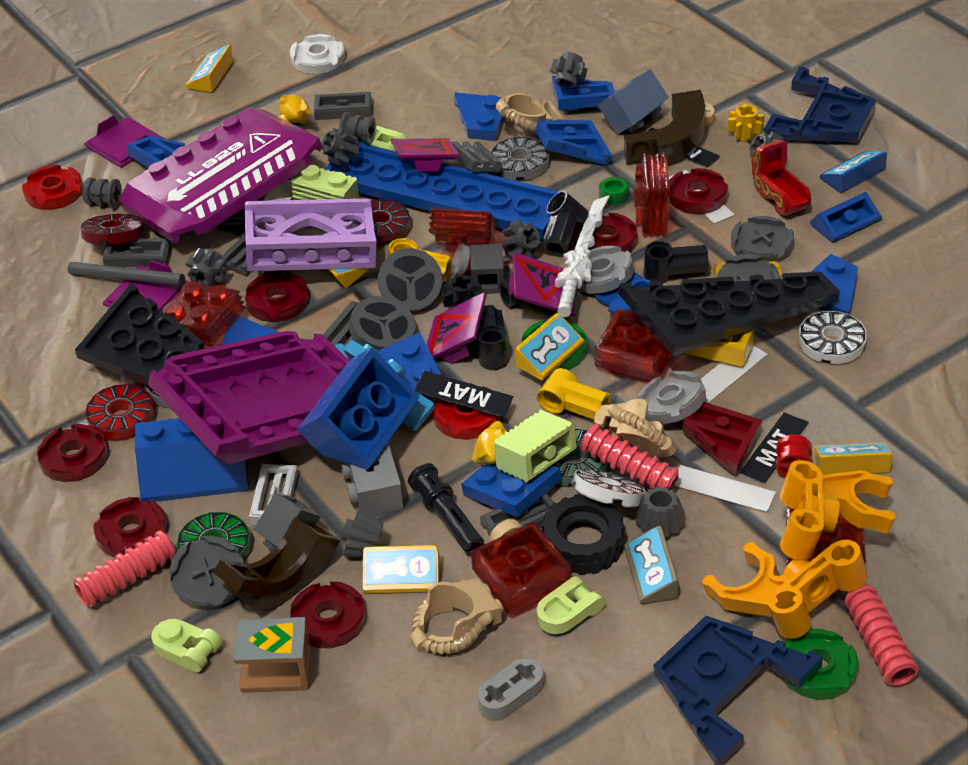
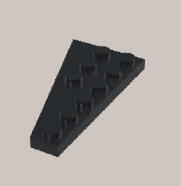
(720, 308)
(135, 338)

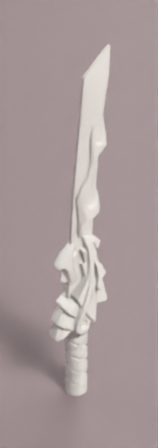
(578, 259)

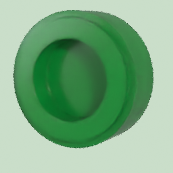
(616, 188)

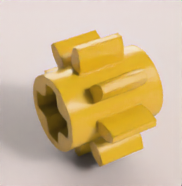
(745, 122)

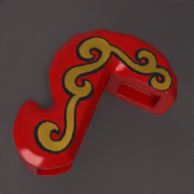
(776, 181)

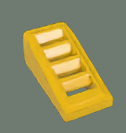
(729, 350)

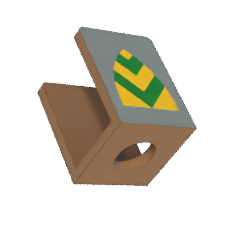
(272, 654)

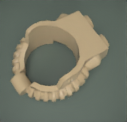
(526, 113)
(630, 423)
(464, 595)

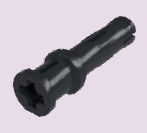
(439, 499)

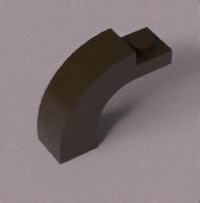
(676, 139)
(284, 570)

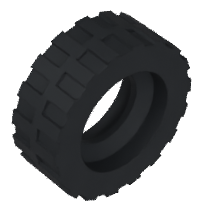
(585, 511)

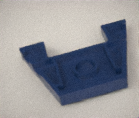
(832, 116)
(713, 666)

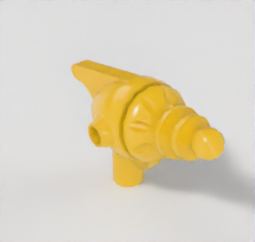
(293, 109)
(484, 447)

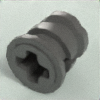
(362, 127)
(102, 192)

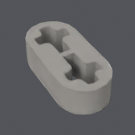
(507, 685)

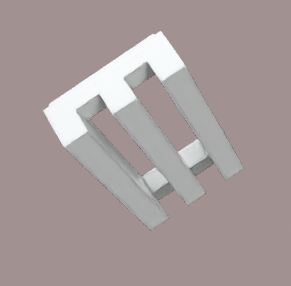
(279, 470)

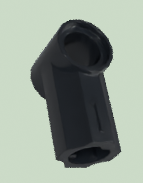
(565, 219)
(663, 260)
(492, 339)

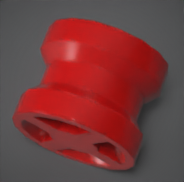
(790, 449)

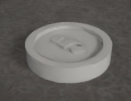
(461, 260)

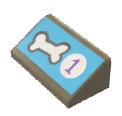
(652, 567)

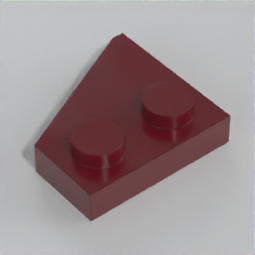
(723, 433)

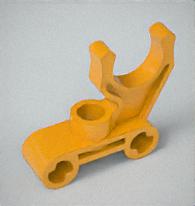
(821, 499)
(795, 592)

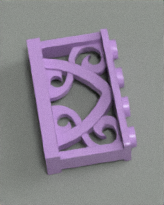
(340, 248)

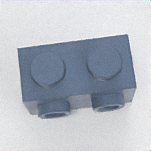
(633, 102)

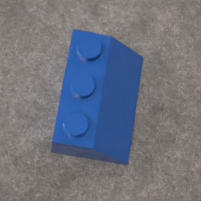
(359, 411)
(179, 465)

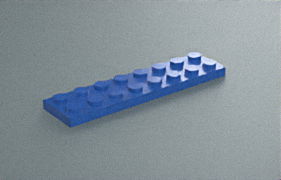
(388, 177)

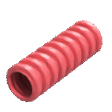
(628, 459)
(124, 569)
(881, 636)

